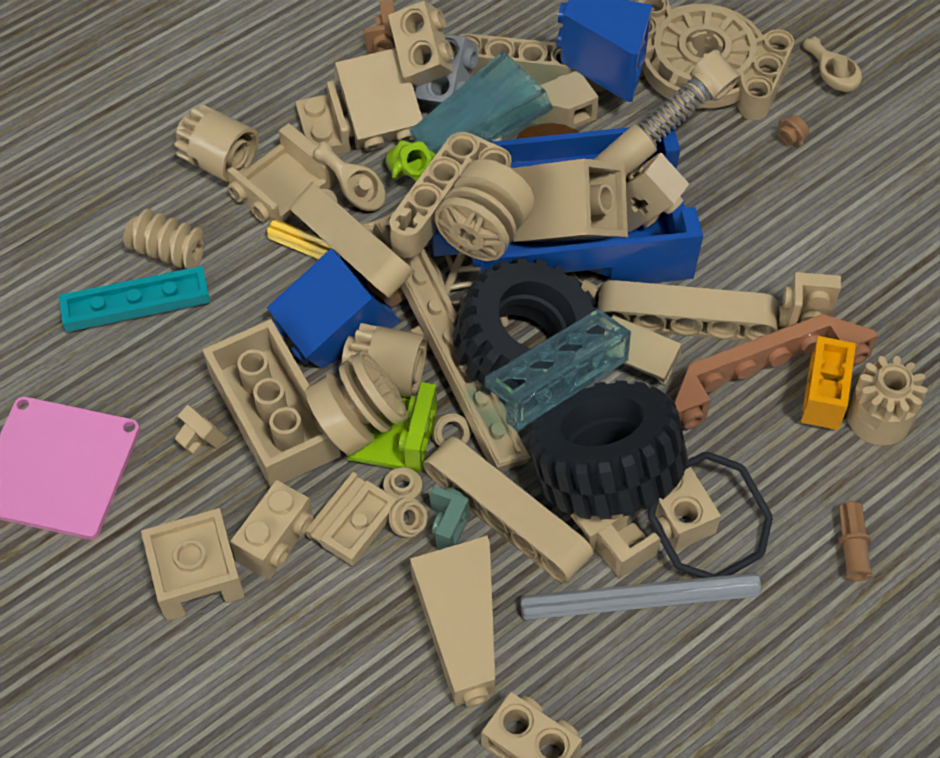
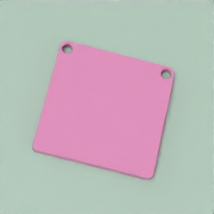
(62, 466)

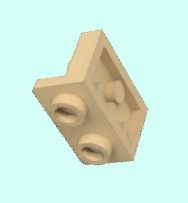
(324, 119)
(808, 298)

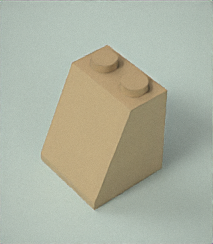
(575, 201)

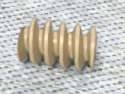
(165, 239)

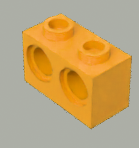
(828, 383)

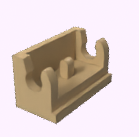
(651, 352)

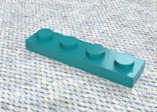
(134, 298)

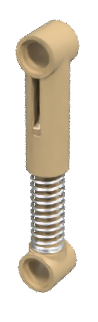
(709, 80)

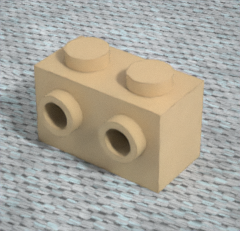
(272, 530)

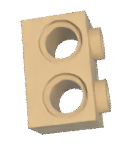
(414, 46)
(691, 501)
(539, 732)

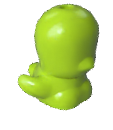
(409, 159)

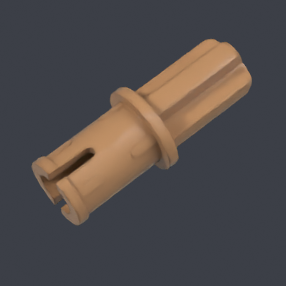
(854, 541)

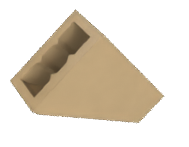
(458, 609)

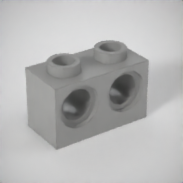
(462, 64)

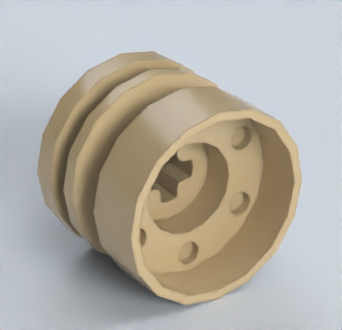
(484, 209)
(351, 405)

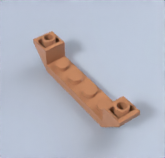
(762, 352)

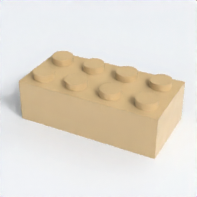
(269, 402)

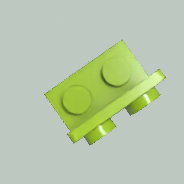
(406, 442)

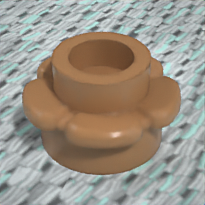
(792, 130)

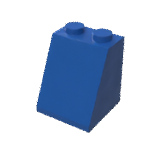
(605, 41)
(327, 308)

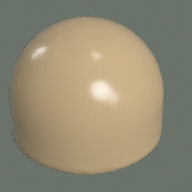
(458, 420)

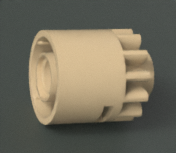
(216, 142)
(396, 351)
(886, 402)

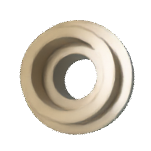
(401, 474)
(416, 513)

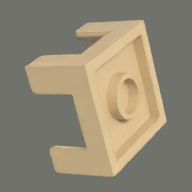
(191, 561)

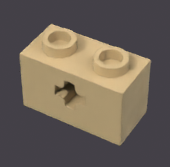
(651, 190)

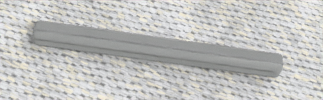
(640, 596)

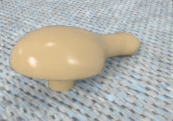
(835, 69)
(357, 182)

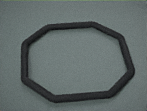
(758, 498)

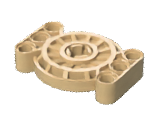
(695, 30)

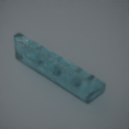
(570, 371)

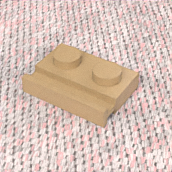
(351, 519)

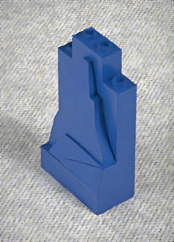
(652, 254)

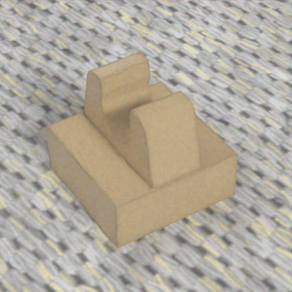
(197, 431)

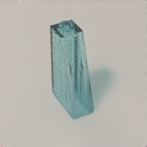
(486, 105)

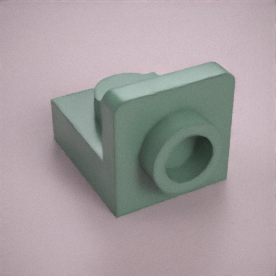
(452, 515)

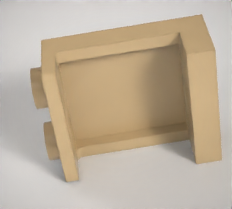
(377, 99)
(280, 177)

